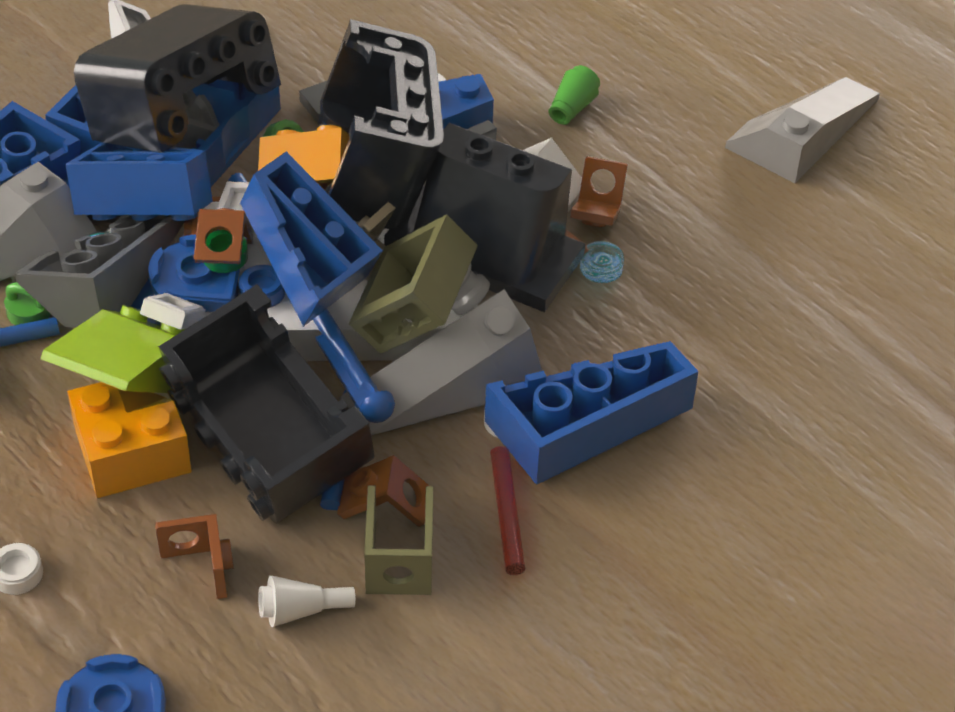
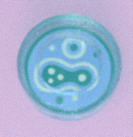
(602, 262)

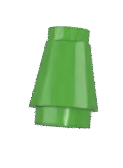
(574, 93)

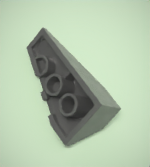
(100, 271)

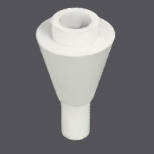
(290, 600)

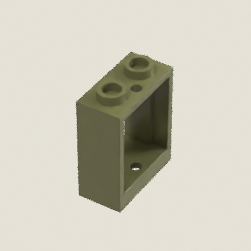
(413, 281)

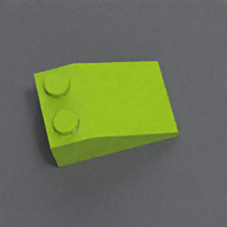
(115, 350)

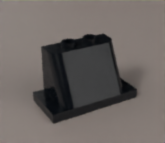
(509, 207)

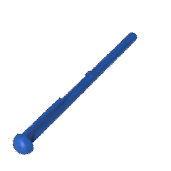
(373, 404)

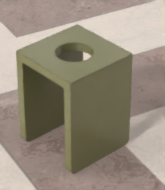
(414, 559)

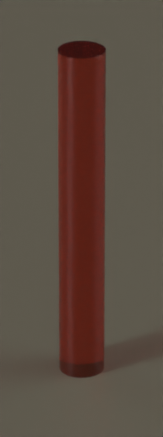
(507, 511)

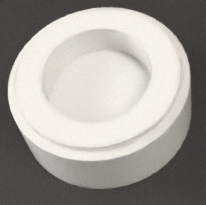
(19, 568)

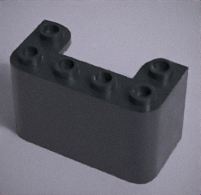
(138, 78)
(391, 107)
(263, 407)

